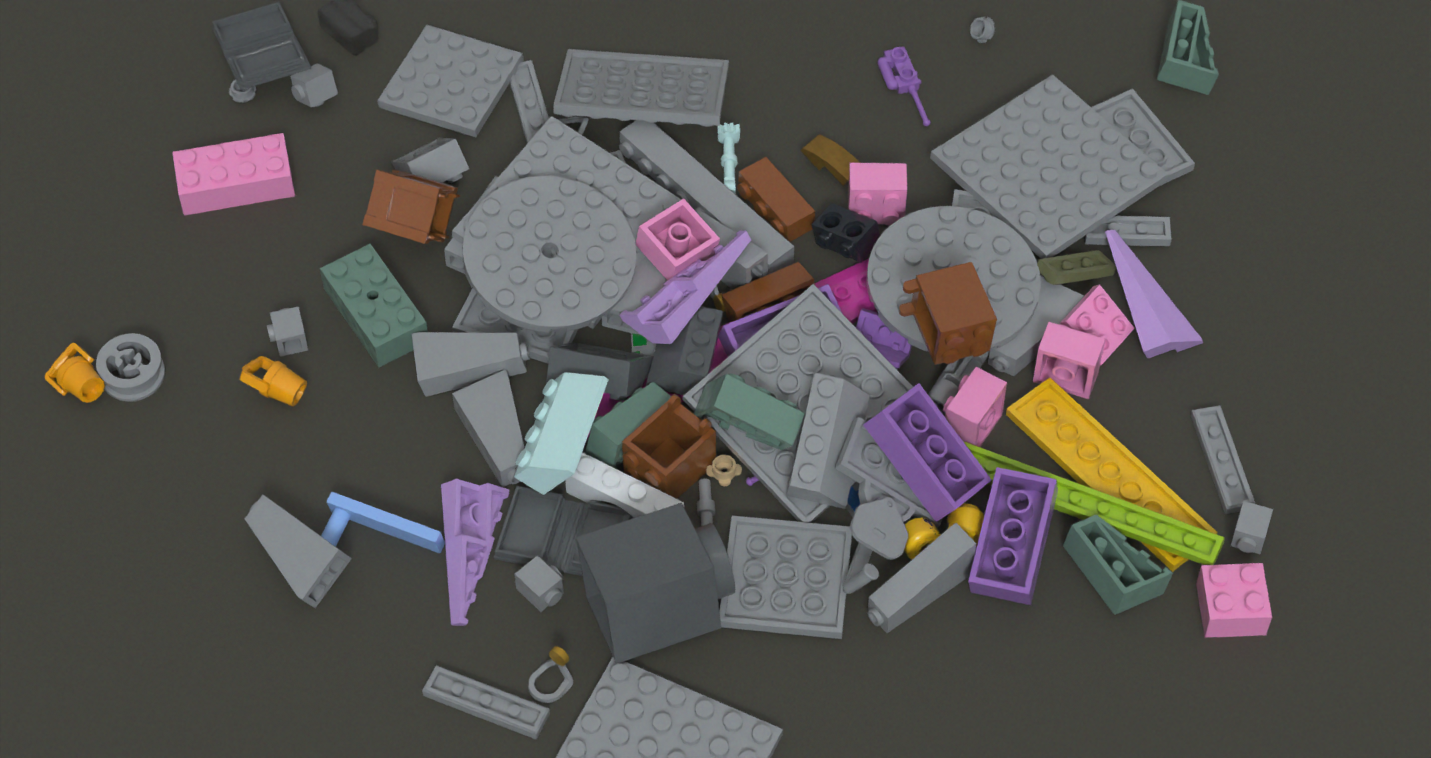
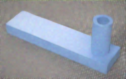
(347, 509)

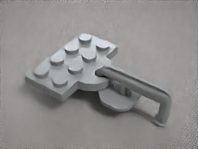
(883, 506)

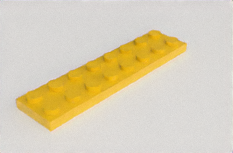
(1097, 457)

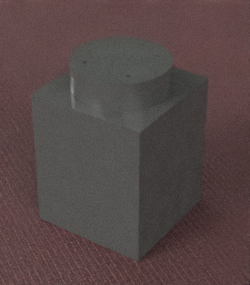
(654, 580)

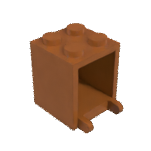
(951, 312)
(670, 449)

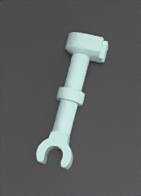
(728, 136)

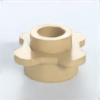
(724, 462)

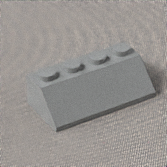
(825, 426)

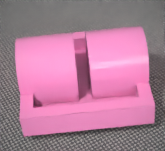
(1100, 316)

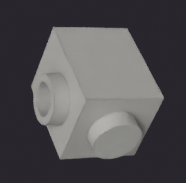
(314, 85)
(287, 331)
(1251, 527)
(540, 583)

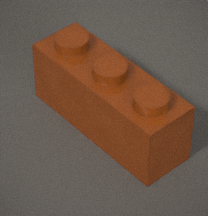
(775, 199)
(766, 291)

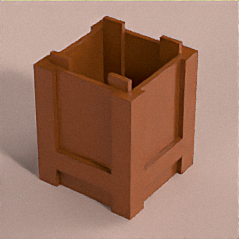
(410, 206)

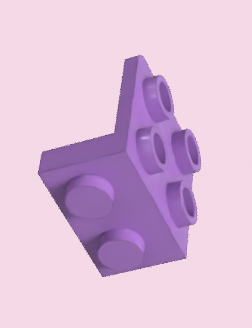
(889, 344)

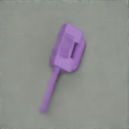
(906, 77)

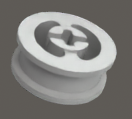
(125, 355)

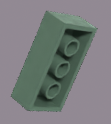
(373, 304)

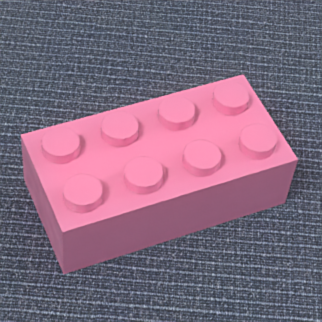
(233, 174)

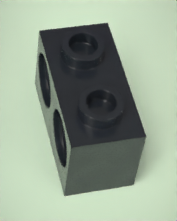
(845, 232)

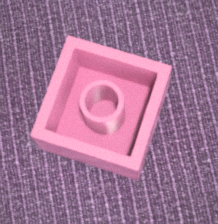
(878, 191)
(676, 239)
(1069, 359)
(976, 406)
(1233, 600)

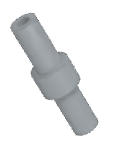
(705, 505)

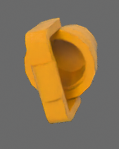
(75, 375)
(278, 383)

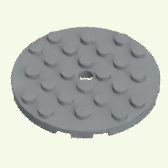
(946, 238)
(541, 292)

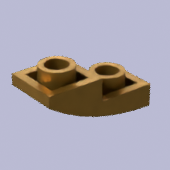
(827, 153)

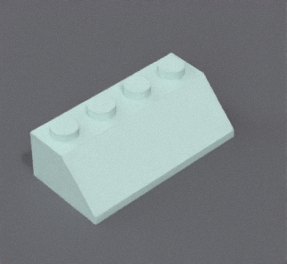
(559, 430)

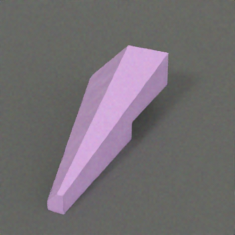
(672, 307)
(1155, 316)
(468, 527)

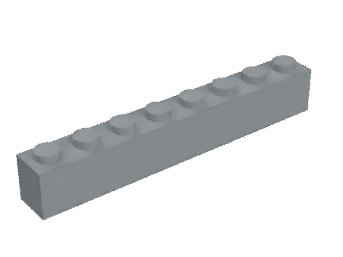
(688, 179)

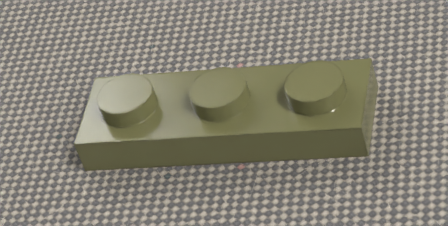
(1076, 267)

